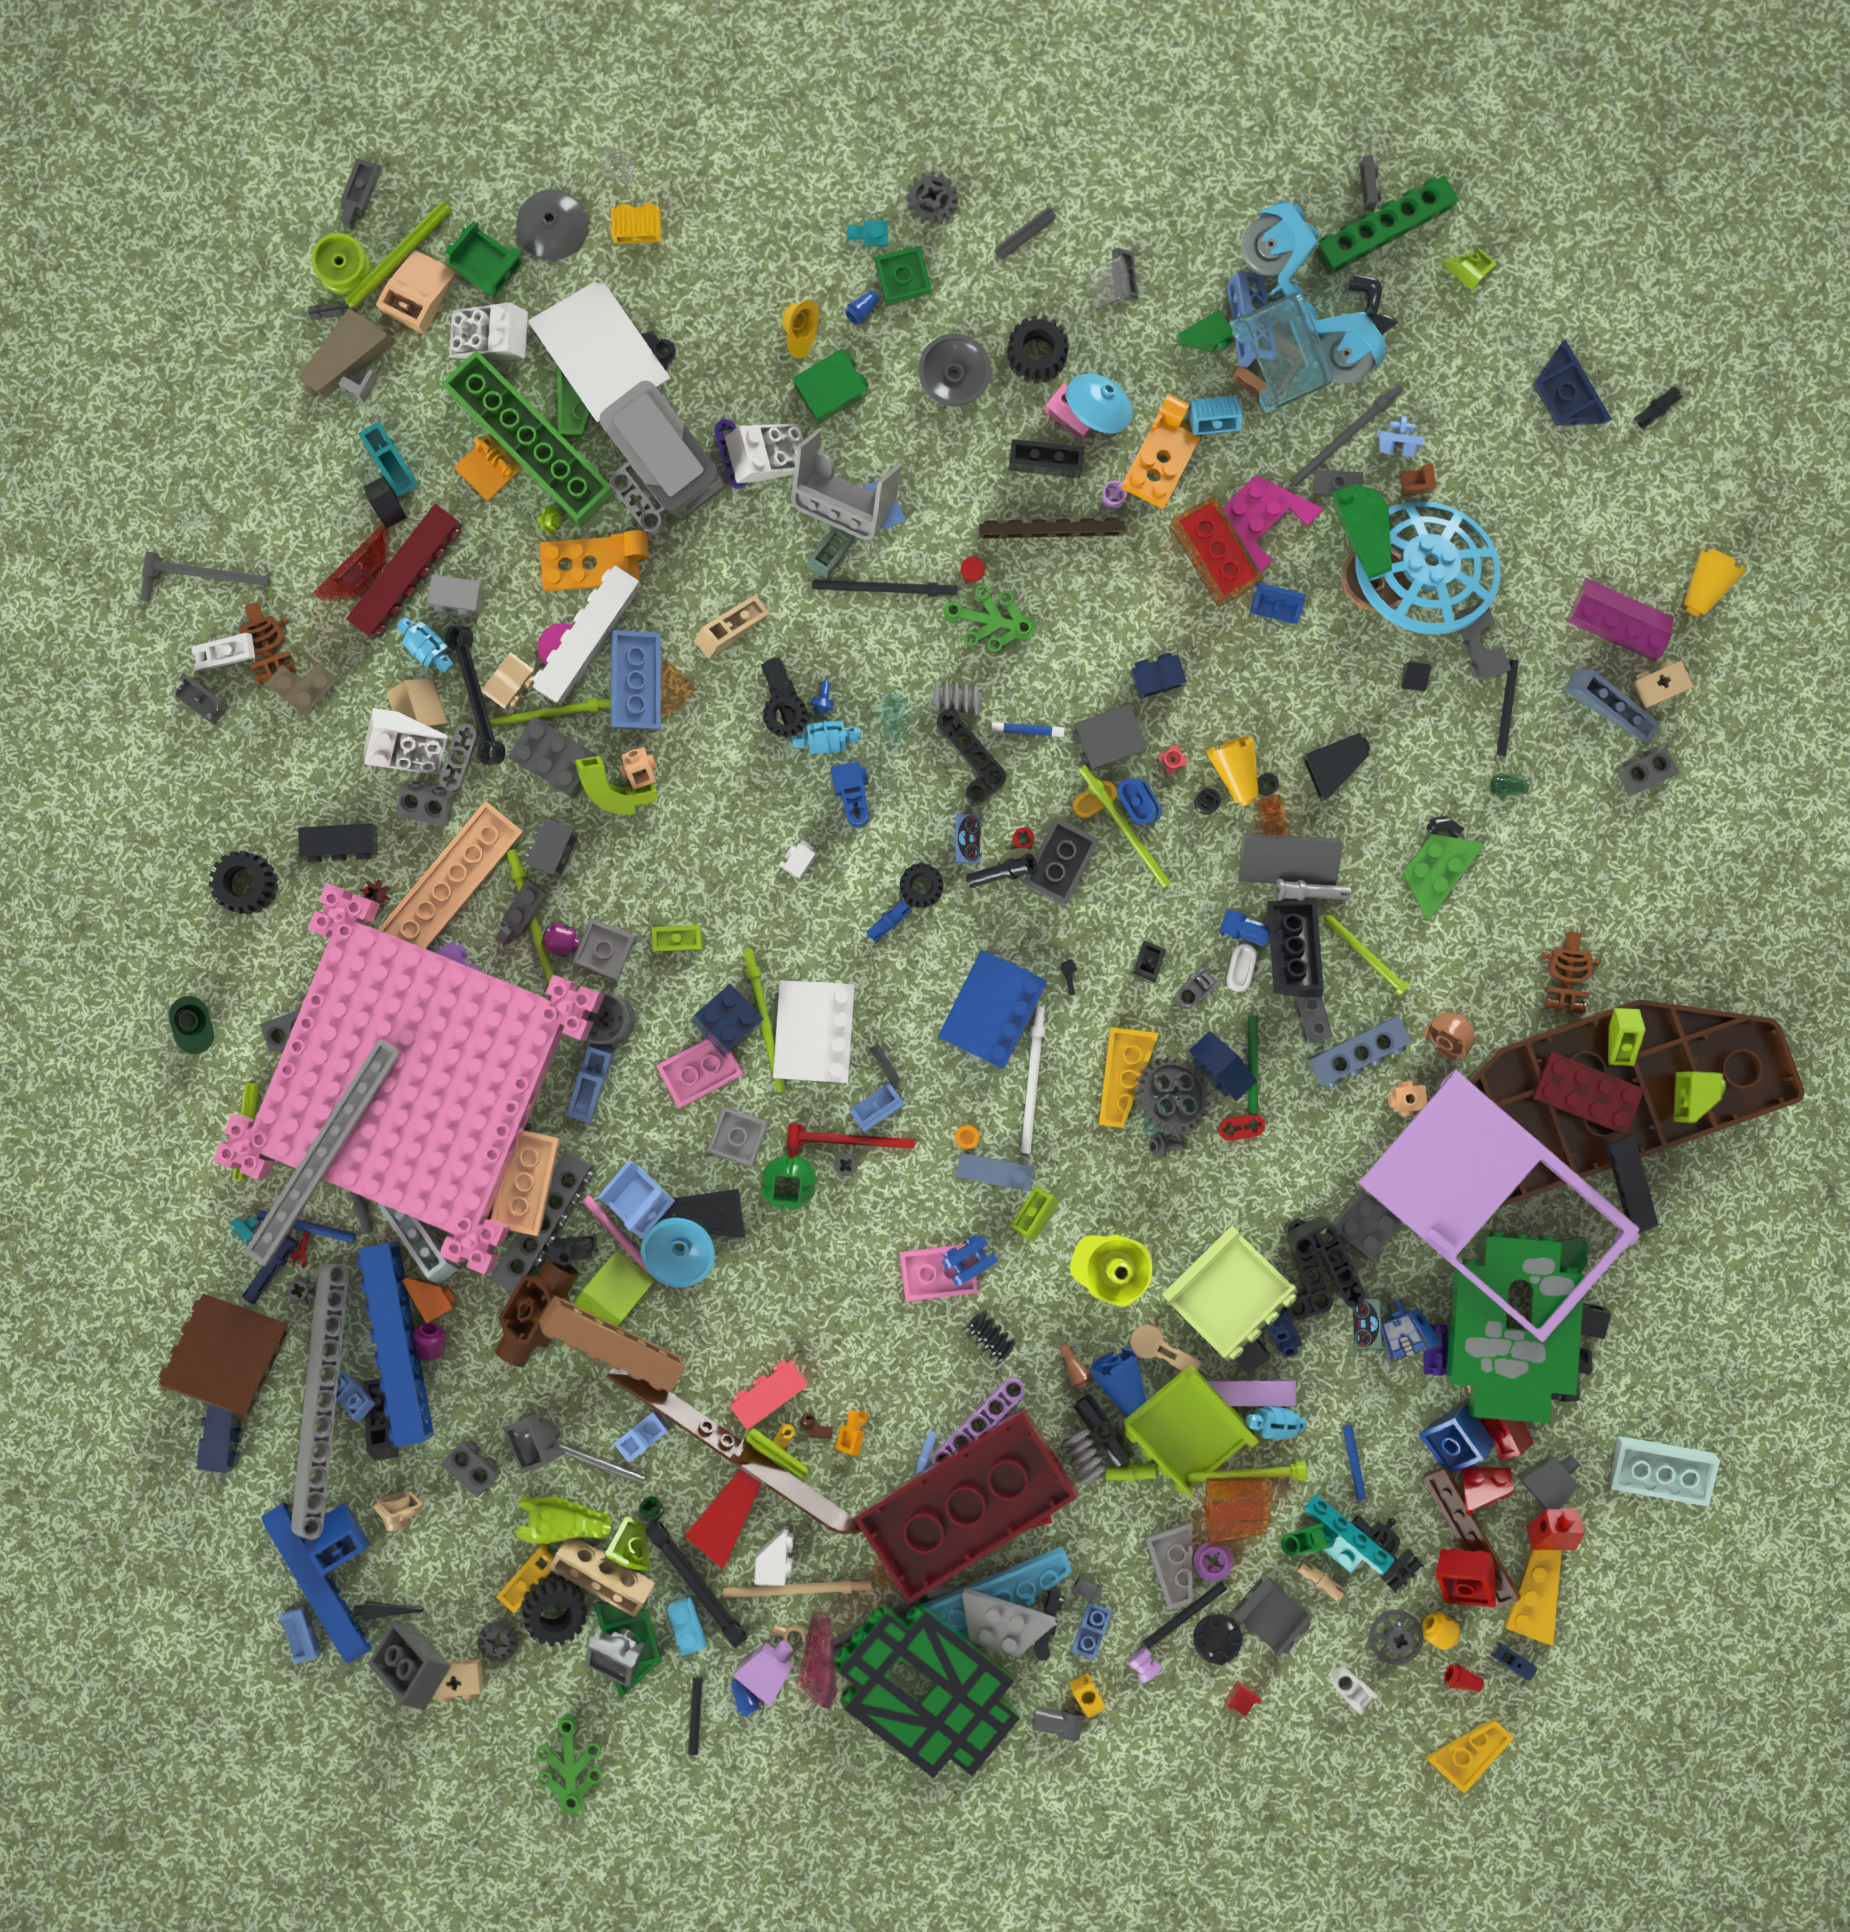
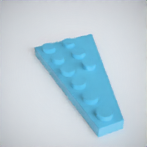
(1016, 1585)

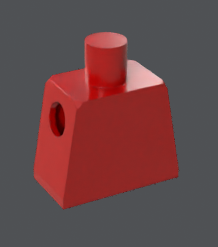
(1556, 1530)

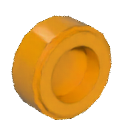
(967, 1136)

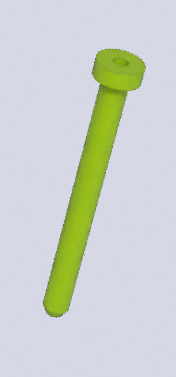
(1367, 955)

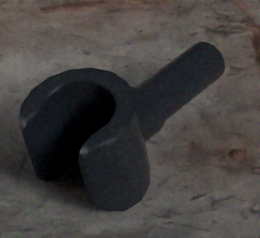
(1068, 967)

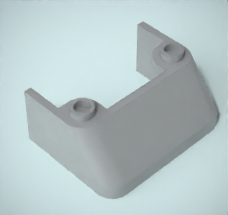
(837, 500)

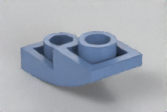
(353, 1397)
(1091, 1631)

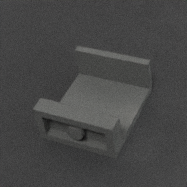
(1272, 1615)

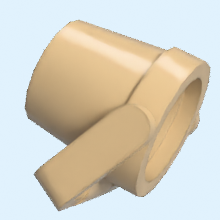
(396, 1511)

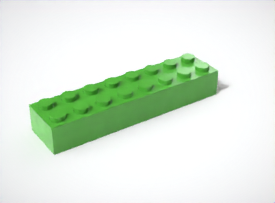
(528, 438)

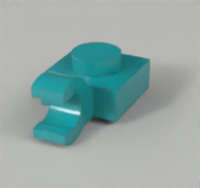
(873, 233)

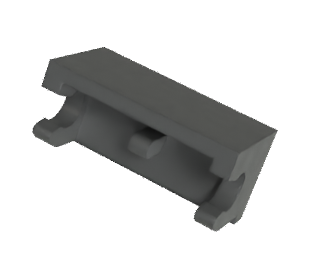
(200, 699)

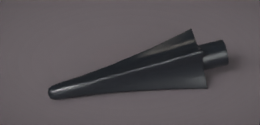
(374, 1610)

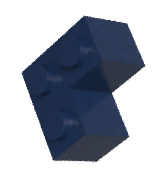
(1222, 1066)

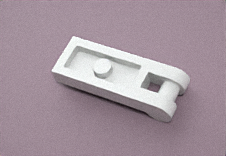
(223, 652)

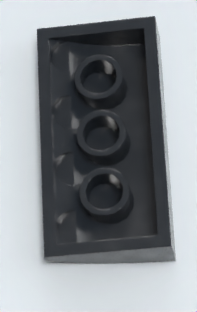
(1295, 948)

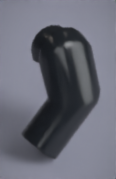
(1444, 823)

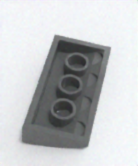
(1289, 858)

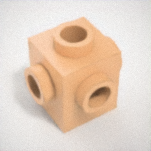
(638, 768)
(1416, 1096)

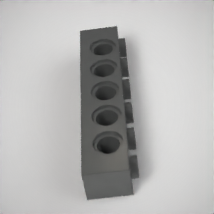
(582, 1171)

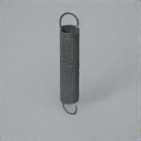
(881, 1058)

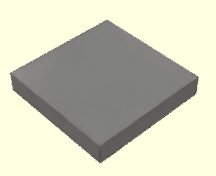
(604, 949)
(737, 1136)

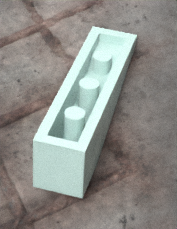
(420, 1244)

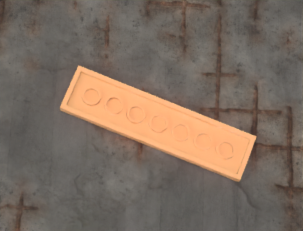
(453, 877)

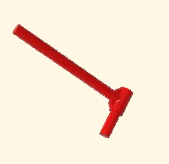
(797, 1137)

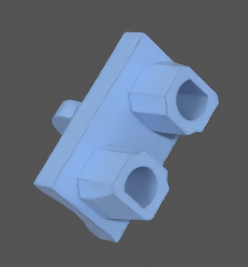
(1410, 442)

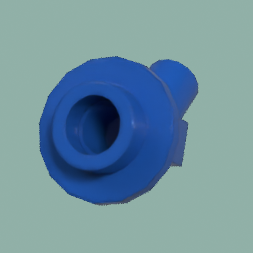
(822, 703)

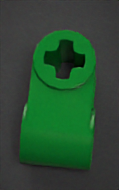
(1308, 1540)

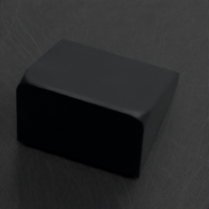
(1415, 676)

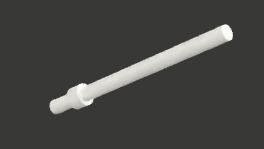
(1037, 1032)

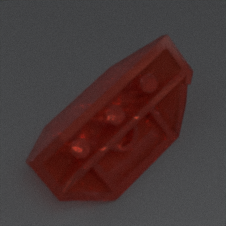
(358, 570)

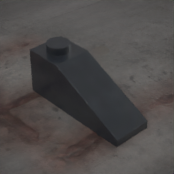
(377, 1425)

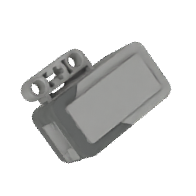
(660, 458)

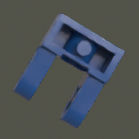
(849, 783)

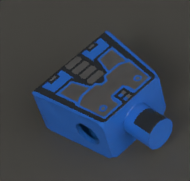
(1407, 1332)

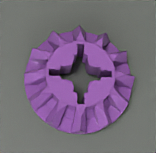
(1214, 1572)

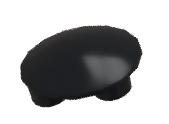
(1217, 1639)

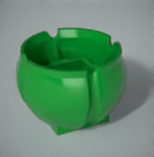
(788, 1167)

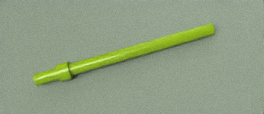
(592, 705)
(1096, 787)
(518, 874)
(753, 973)

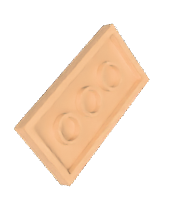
(527, 1184)

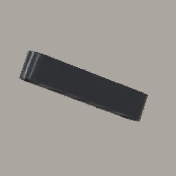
(1632, 1182)

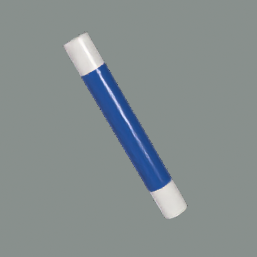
(1027, 729)

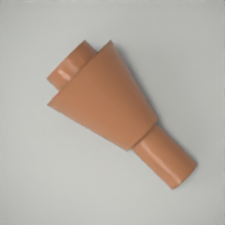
(1077, 1372)

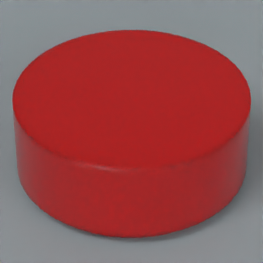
(972, 569)

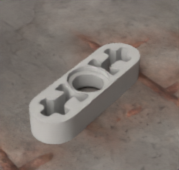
(471, 743)

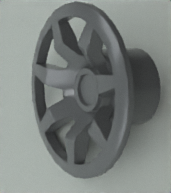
(1396, 1637)

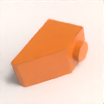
(430, 1297)

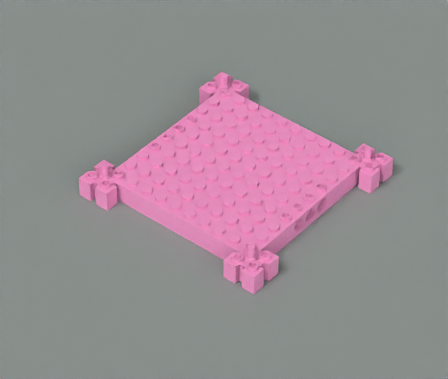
(452, 1102)

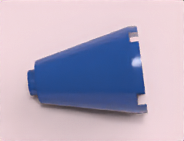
(1120, 1379)

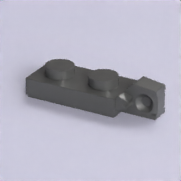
(358, 191)
(521, 911)

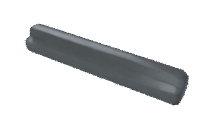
(1025, 233)

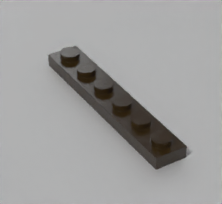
(1060, 528)

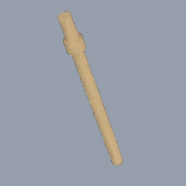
(846, 1586)

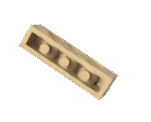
(602, 1576)

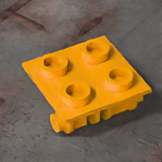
(487, 467)

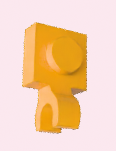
(850, 1435)

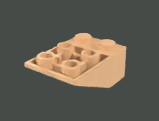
(416, 291)

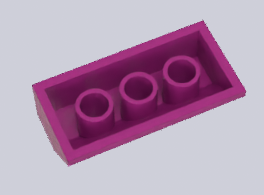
(1621, 620)

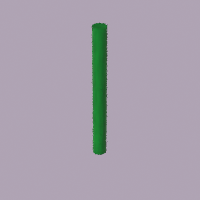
(1253, 1063)

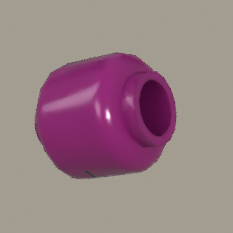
(560, 939)
(429, 1342)

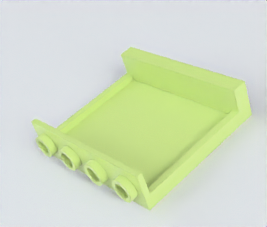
(1230, 1294)

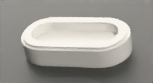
(1241, 967)

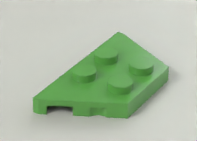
(1438, 869)

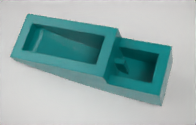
(388, 459)

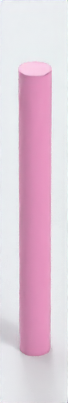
(614, 1230)

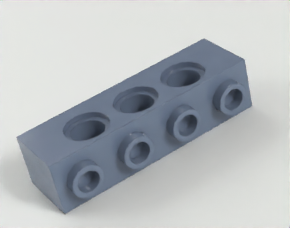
(1391, 1029)

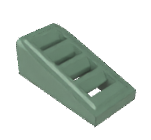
(820, 569)

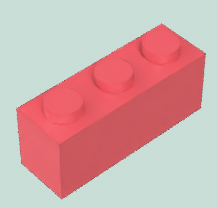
(768, 1393)

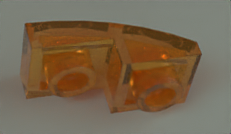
(1273, 816)

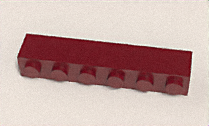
(404, 572)

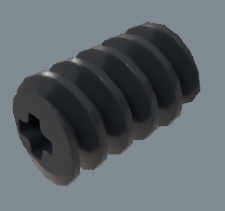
(990, 1336)

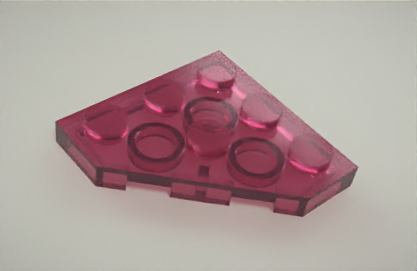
(818, 1667)

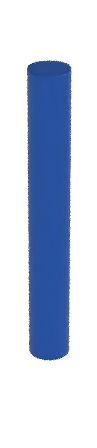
(1354, 1462)

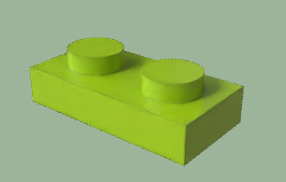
(676, 938)

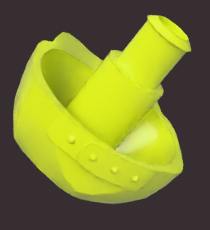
(1112, 1268)

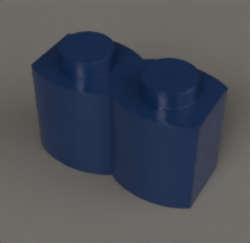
(1158, 676)

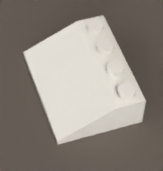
(813, 1031)

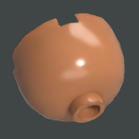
(1455, 1037)

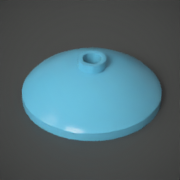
(1099, 403)
(673, 1264)

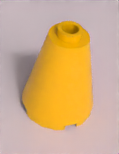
(1710, 581)
(1237, 768)

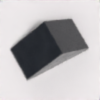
(384, 502)
(1148, 962)

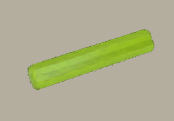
(776, 1453)

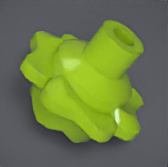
(549, 519)

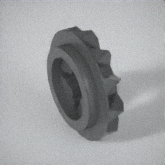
(508, 1637)

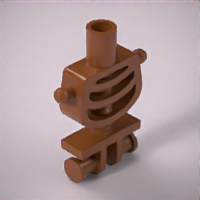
(259, 627)
(1572, 949)

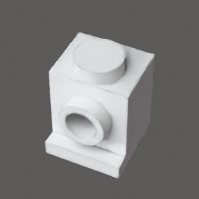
(798, 859)

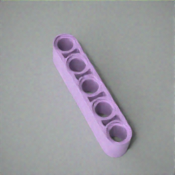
(1256, 1393)
(984, 1413)

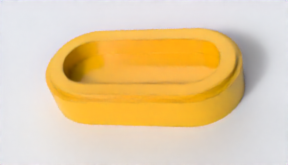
(1088, 805)

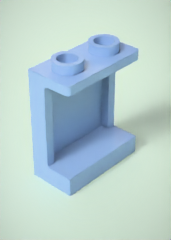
(636, 1198)

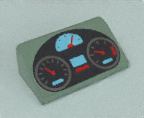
(1367, 1324)

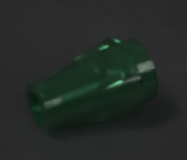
(1508, 785)

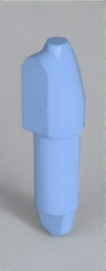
(923, 1459)

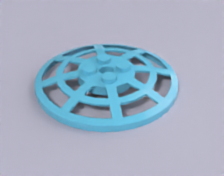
(1433, 577)

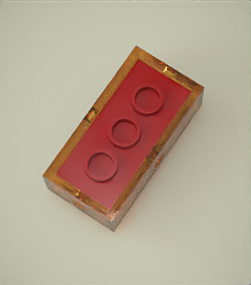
(1216, 551)

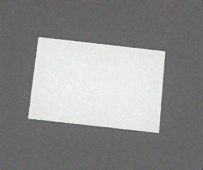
(597, 347)

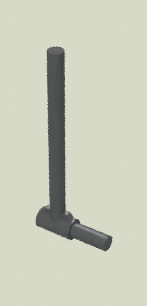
(154, 566)

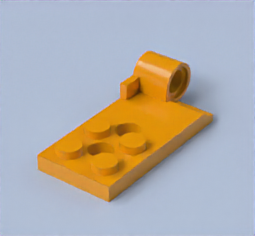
(1168, 438)
(618, 550)

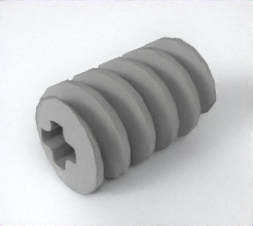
(957, 698)
(1084, 1456)

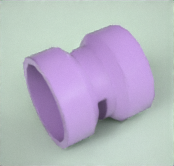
(1113, 488)
(1143, 1663)

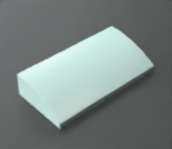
(1664, 1471)

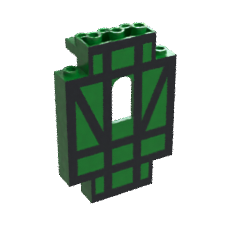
(958, 1717)

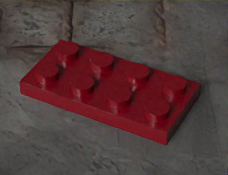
(1588, 1093)

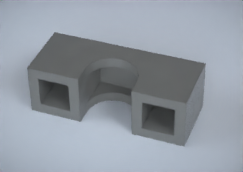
(1485, 662)

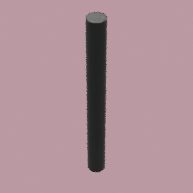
(1507, 708)
(1184, 1615)

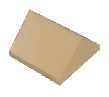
(418, 701)

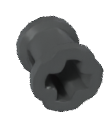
(838, 1164)
(1087, 1588)

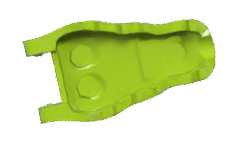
(559, 1520)

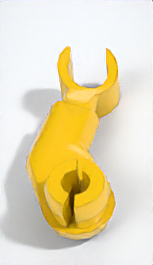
(783, 1437)

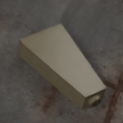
(344, 353)

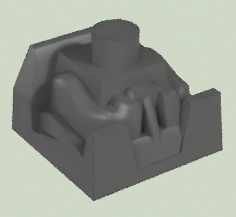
(533, 1442)
(615, 1655)

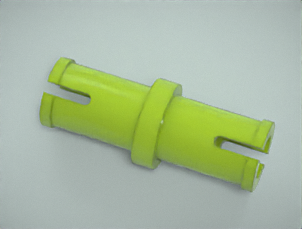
(1130, 1472)

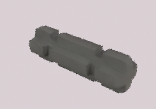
(328, 310)

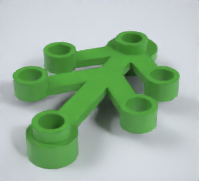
(993, 620)
(569, 1768)

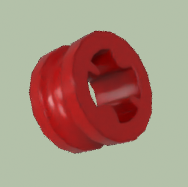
(1030, 836)

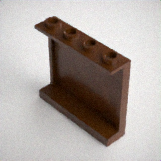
(223, 1355)

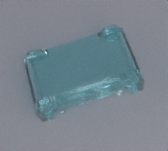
(1285, 350)

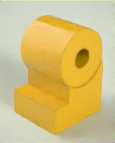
(1087, 1695)

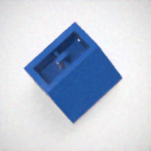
(338, 1542)

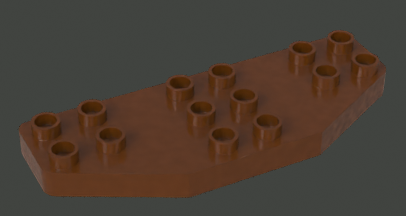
(1676, 1039)

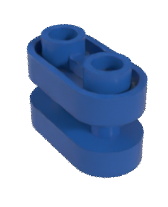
(1139, 800)
(973, 1246)

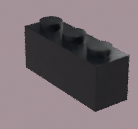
(1046, 458)
(338, 842)

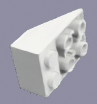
(492, 330)
(763, 451)
(402, 743)

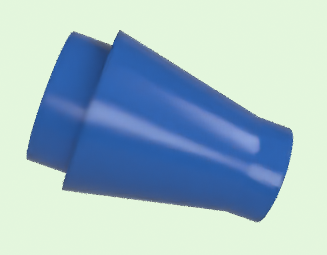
(861, 308)
(745, 1700)

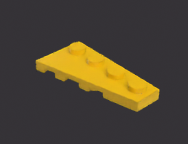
(1126, 1056)
(1536, 1610)

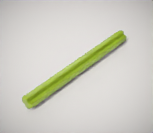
(398, 254)

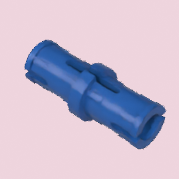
(889, 921)

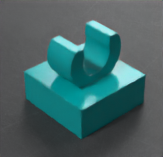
(244, 1229)

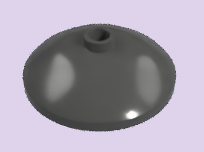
(555, 238)
(955, 354)

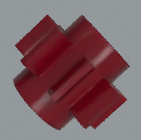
(382, 896)

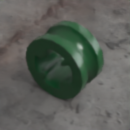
(648, 1503)

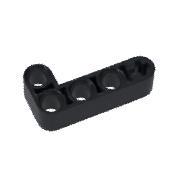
(967, 753)
(1333, 1263)
(1310, 1290)

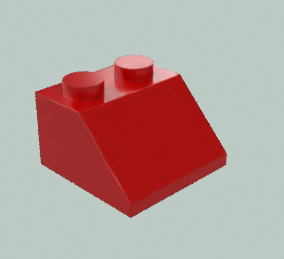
(1467, 1577)

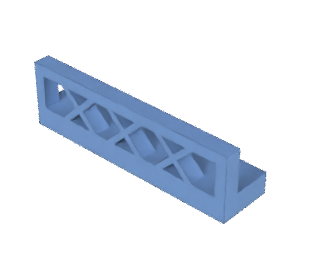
(1240, 299)

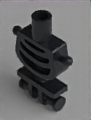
(571, 1249)
(1375, 1534)

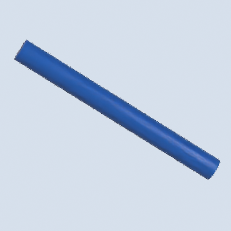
(316, 1229)

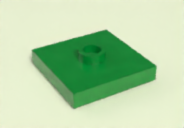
(903, 275)

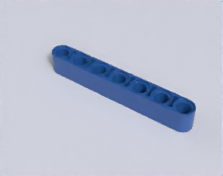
(319, 1590)

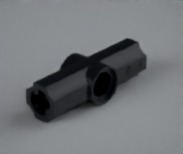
(779, 682)
(1093, 1418)

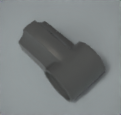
(1063, 1723)

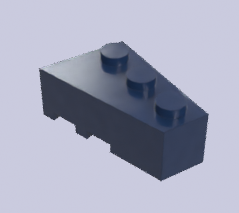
(219, 1440)

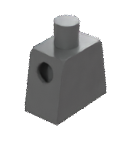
(1551, 1481)

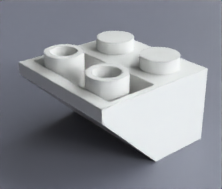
(772, 1559)

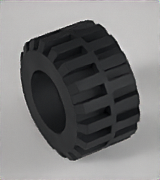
(1034, 368)
(262, 888)
(559, 1628)

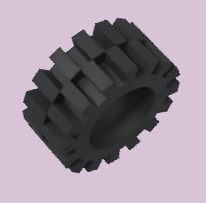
(778, 701)
(921, 870)

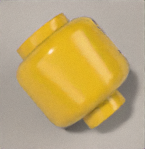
(1441, 1630)

